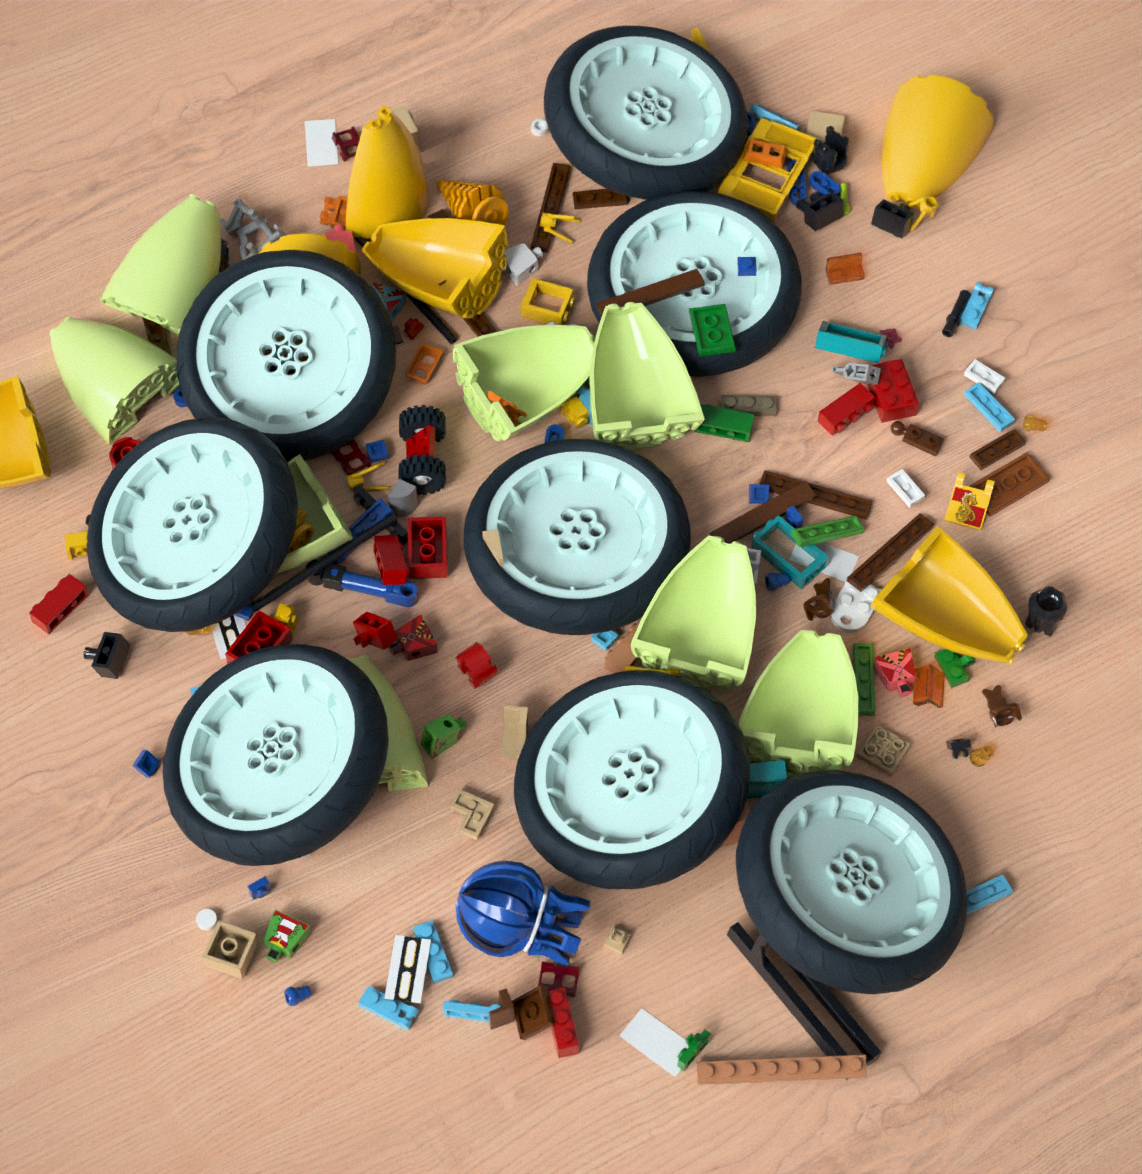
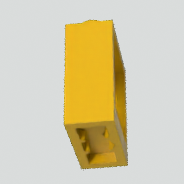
(543, 315)

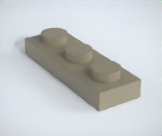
(752, 404)

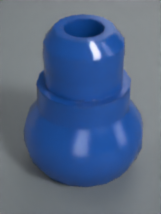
(774, 580)
(297, 994)

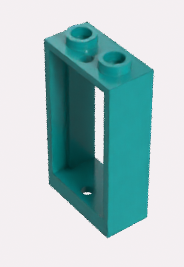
(851, 342)
(799, 579)
(765, 777)

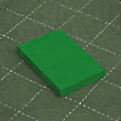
(712, 330)

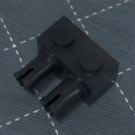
(821, 210)

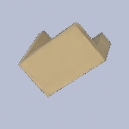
(514, 731)

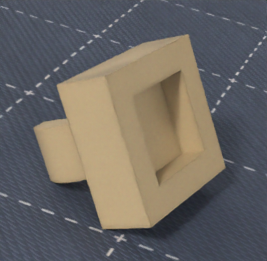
(616, 940)

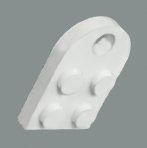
(853, 606)

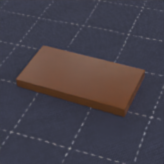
(1013, 482)

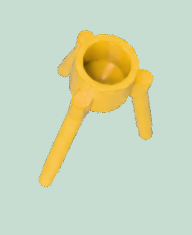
(927, 206)
(548, 220)
(356, 478)

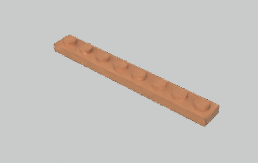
(781, 1069)

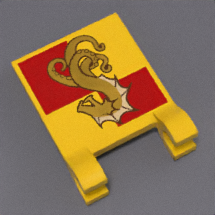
(968, 504)

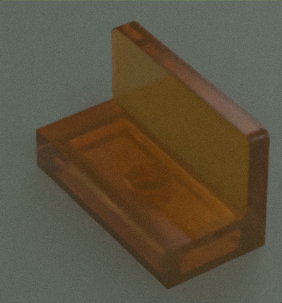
(844, 268)
(928, 686)

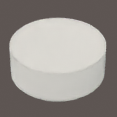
(539, 127)
(206, 919)

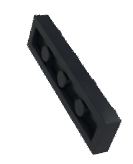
(363, 498)

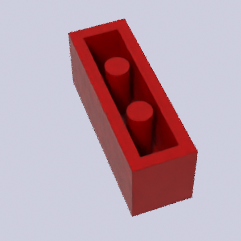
(846, 409)
(390, 560)
(58, 603)
(563, 1030)

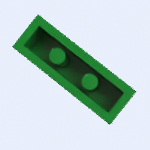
(726, 423)

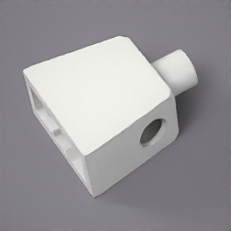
(522, 262)

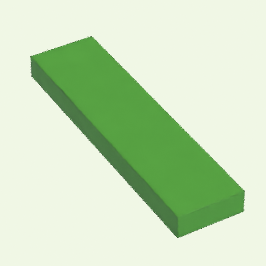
(827, 531)
(864, 675)

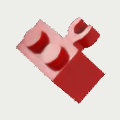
(374, 631)

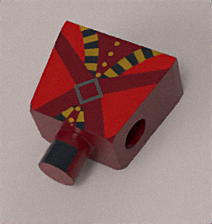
(414, 640)

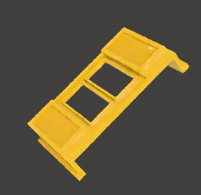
(759, 195)

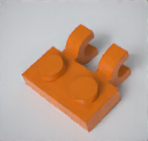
(339, 215)
(508, 407)

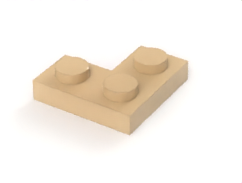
(476, 811)

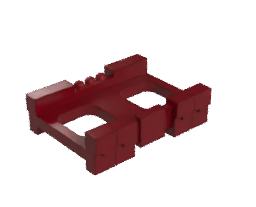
(342, 145)
(345, 459)
(560, 972)

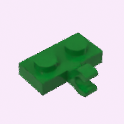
(953, 666)
(696, 1045)

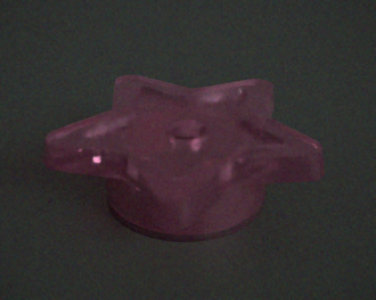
(894, 337)

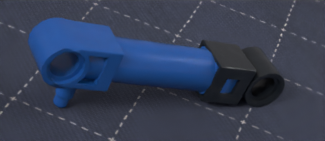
(338, 578)

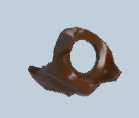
(824, 601)
(1000, 711)

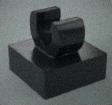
(957, 745)

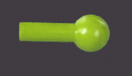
(843, 195)

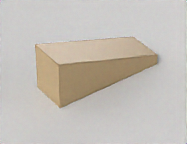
(492, 540)

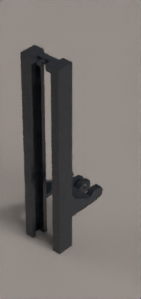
(755, 954)

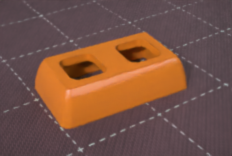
(764, 157)
(416, 363)

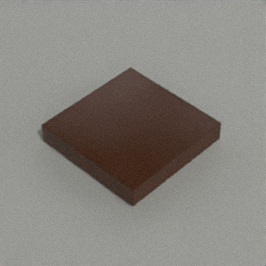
(533, 1012)

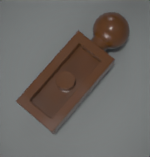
(918, 437)

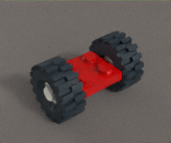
(420, 430)

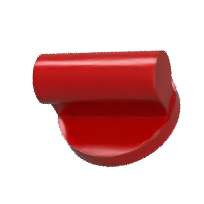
(413, 327)

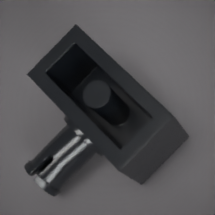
(893, 218)
(109, 656)

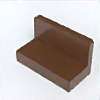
(504, 1014)

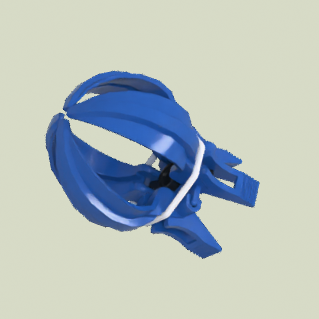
(522, 891)

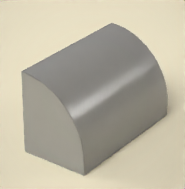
(403, 499)

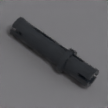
(953, 319)

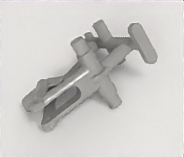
(233, 227)

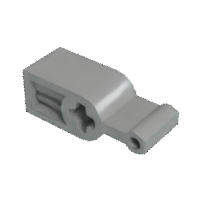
(859, 373)

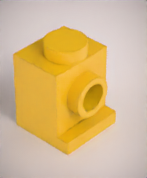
(575, 412)
(76, 544)
(287, 616)

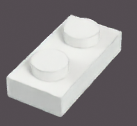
(985, 376)
(905, 488)

